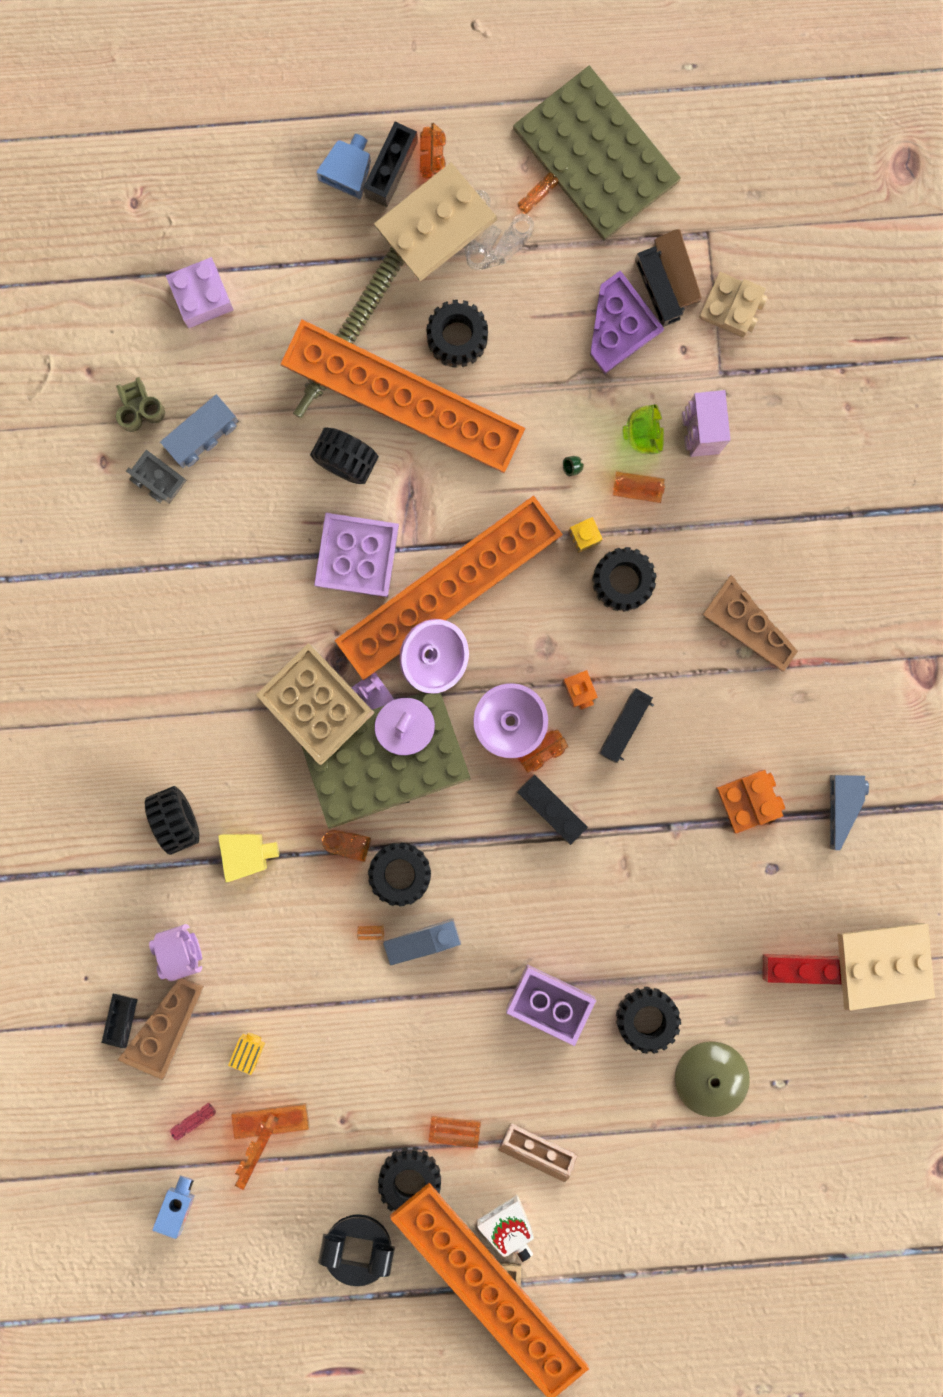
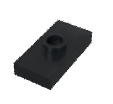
(119, 1020)

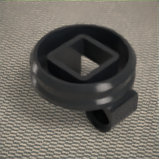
(353, 1272)

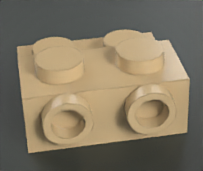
(733, 304)

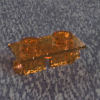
(432, 140)
(638, 487)
(552, 746)

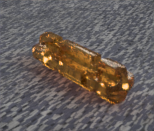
(537, 193)

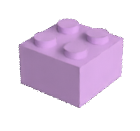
(199, 292)

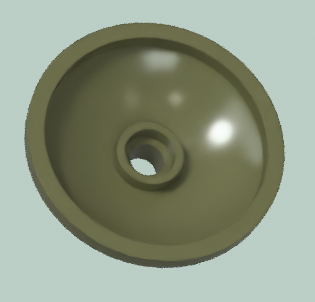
(705, 1063)

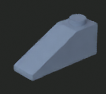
(846, 801)
(422, 942)

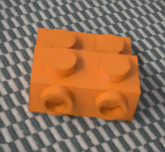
(751, 801)

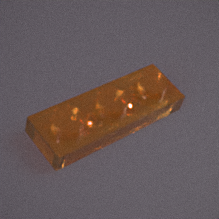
(291, 1119)
(255, 1150)

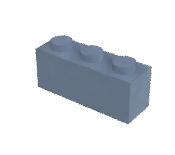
(200, 432)

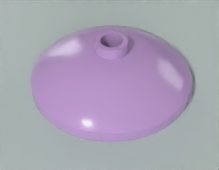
(446, 656)
(529, 717)

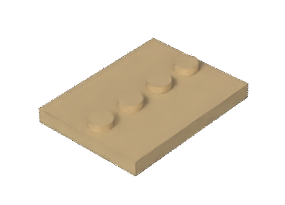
(435, 221)
(315, 704)
(886, 966)

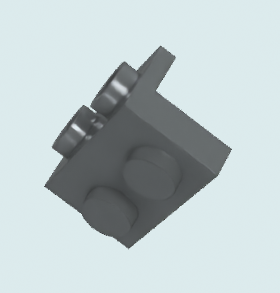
(157, 477)

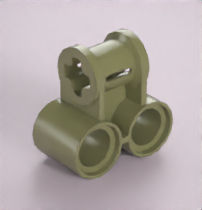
(137, 402)

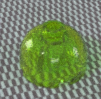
(644, 430)

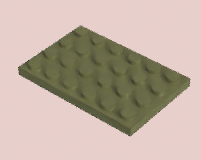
(596, 152)
(369, 779)

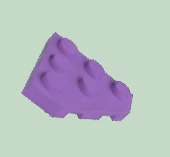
(621, 323)

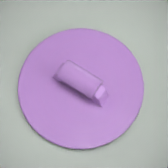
(404, 726)

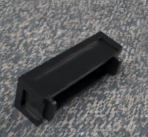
(658, 286)
(625, 725)

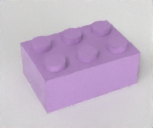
(706, 423)
(550, 1005)

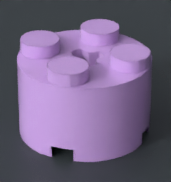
(176, 953)

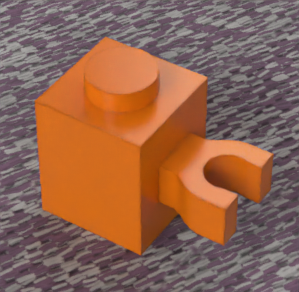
(580, 690)

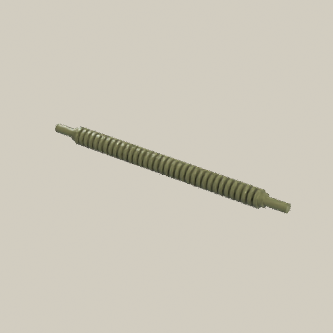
(360, 314)

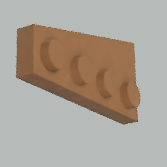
(747, 623)
(160, 1036)

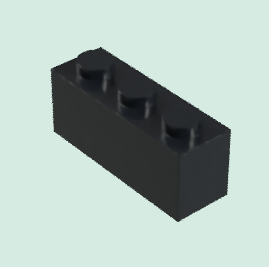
(390, 164)
(552, 809)

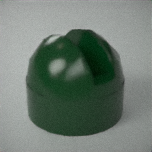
(572, 465)

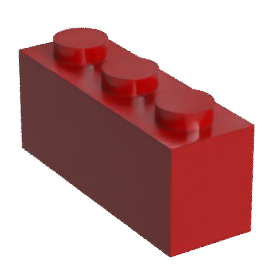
(801, 969)

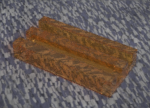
(456, 1122)

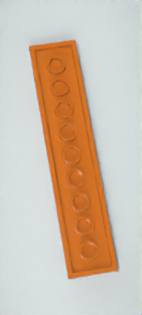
(402, 396)
(450, 585)
(489, 1291)

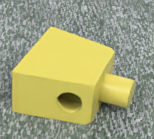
(245, 854)

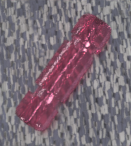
(192, 1121)

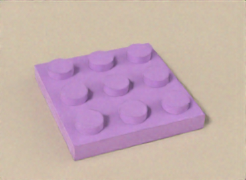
(356, 555)

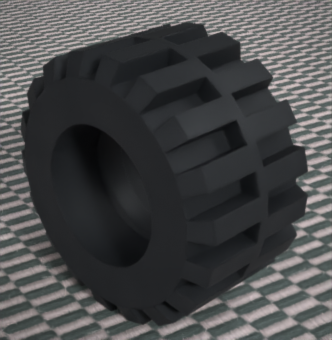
(451, 314)
(344, 455)
(639, 564)
(171, 820)
(399, 896)
(663, 1035)
(403, 1161)

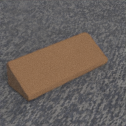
(678, 268)
(538, 1152)

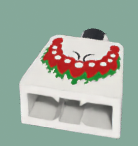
(508, 1229)

